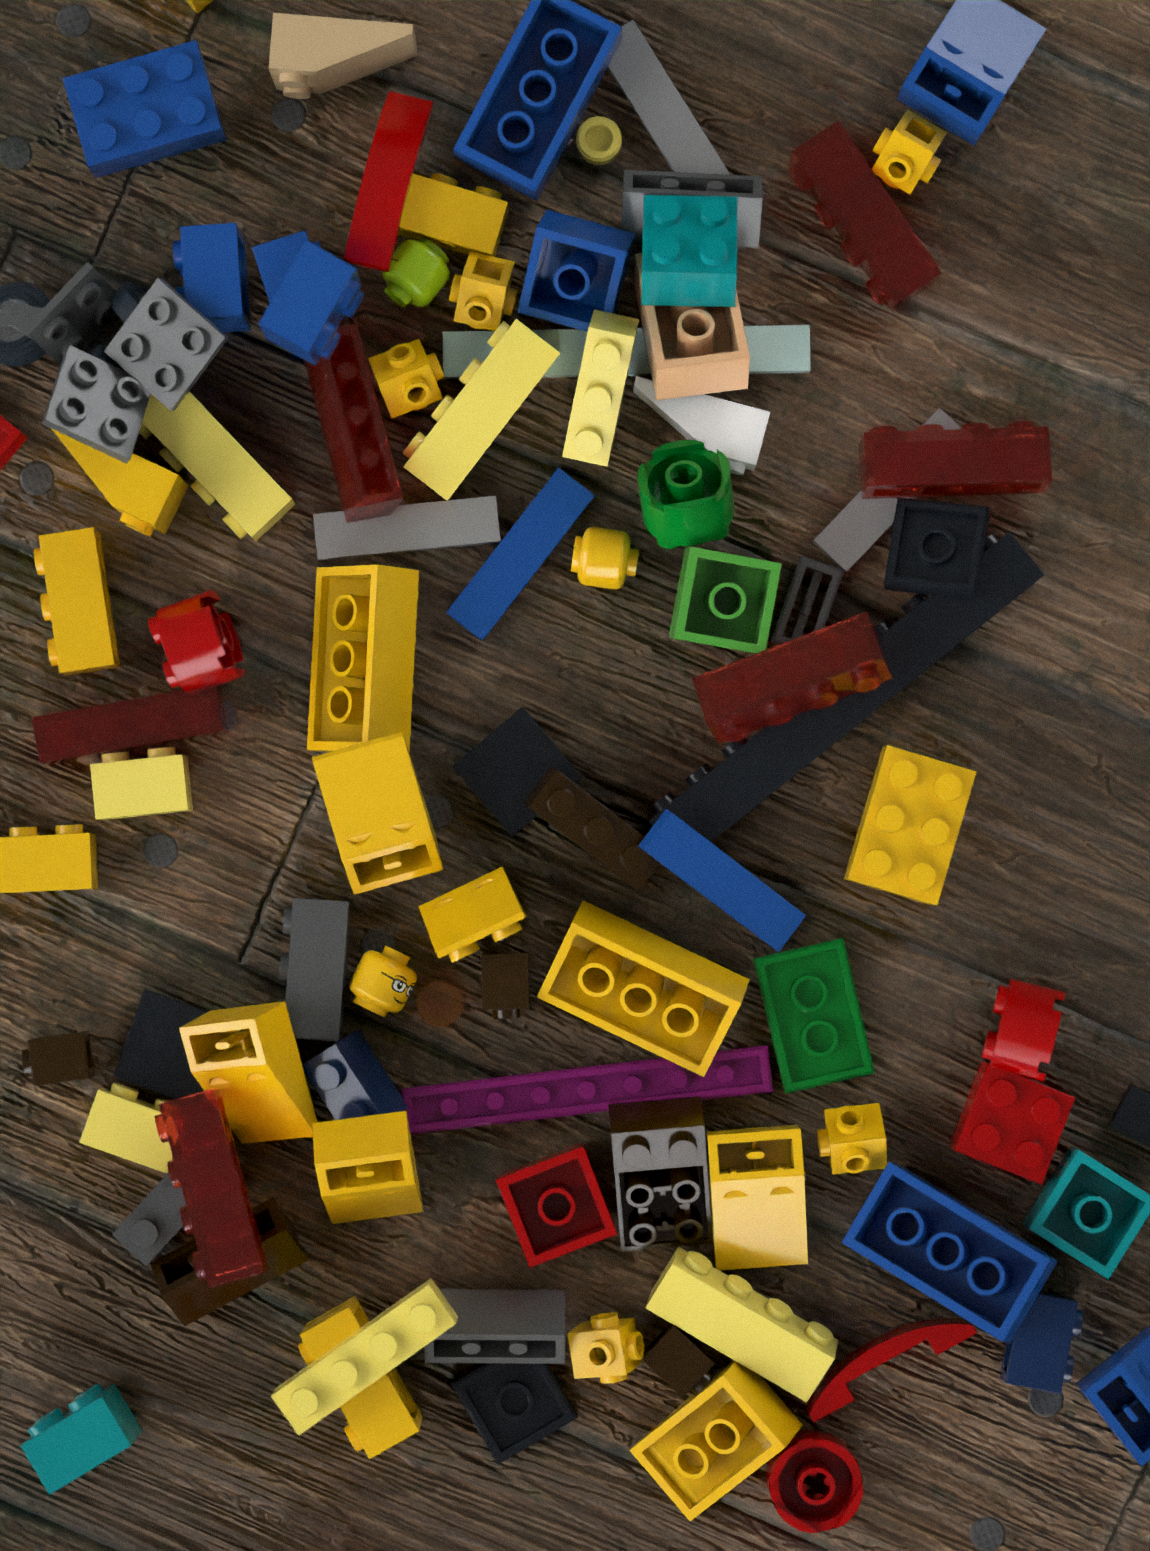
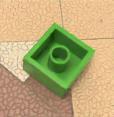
(725, 600)

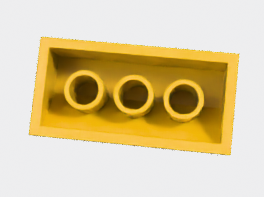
(362, 655)
(643, 988)

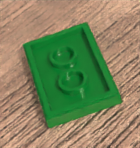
(813, 1015)

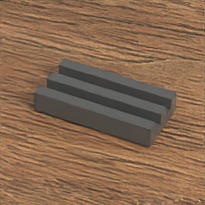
(819, 569)

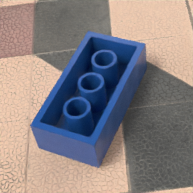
(538, 94)
(949, 1252)

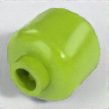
(416, 273)

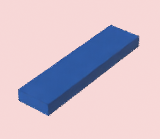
(520, 554)
(722, 880)

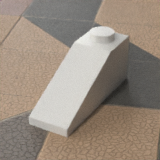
(716, 422)

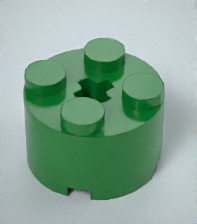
(686, 494)

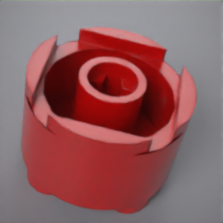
(197, 643)
(1024, 1030)
(819, 1507)

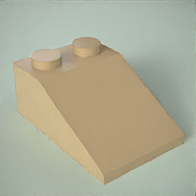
(329, 52)

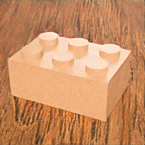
(693, 346)

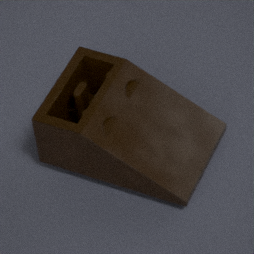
(660, 1173)

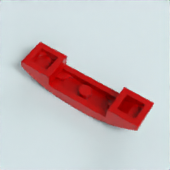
(387, 181)
(939, 1333)

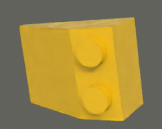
(138, 490)
(716, 1439)

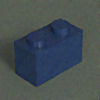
(353, 1080)
(1041, 1345)

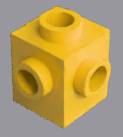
(908, 152)
(483, 291)
(407, 377)
(853, 1139)
(605, 1348)

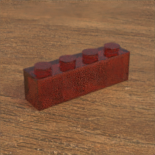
(864, 217)
(354, 430)
(955, 461)
(792, 678)
(130, 725)
(212, 1187)

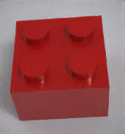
(1011, 1122)
(556, 1205)

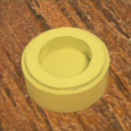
(598, 140)

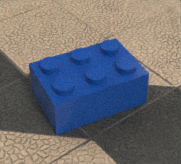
(144, 109)

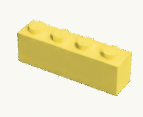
(481, 409)
(218, 463)
(743, 1323)
(364, 1356)

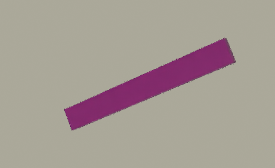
(581, 1090)

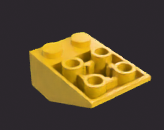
(377, 813)
(472, 913)
(257, 1068)
(366, 1167)
(757, 1197)

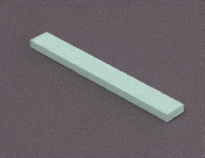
(770, 349)

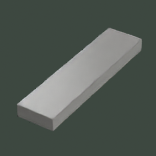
(661, 106)
(864, 519)
(409, 529)

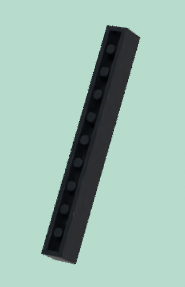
(910, 646)

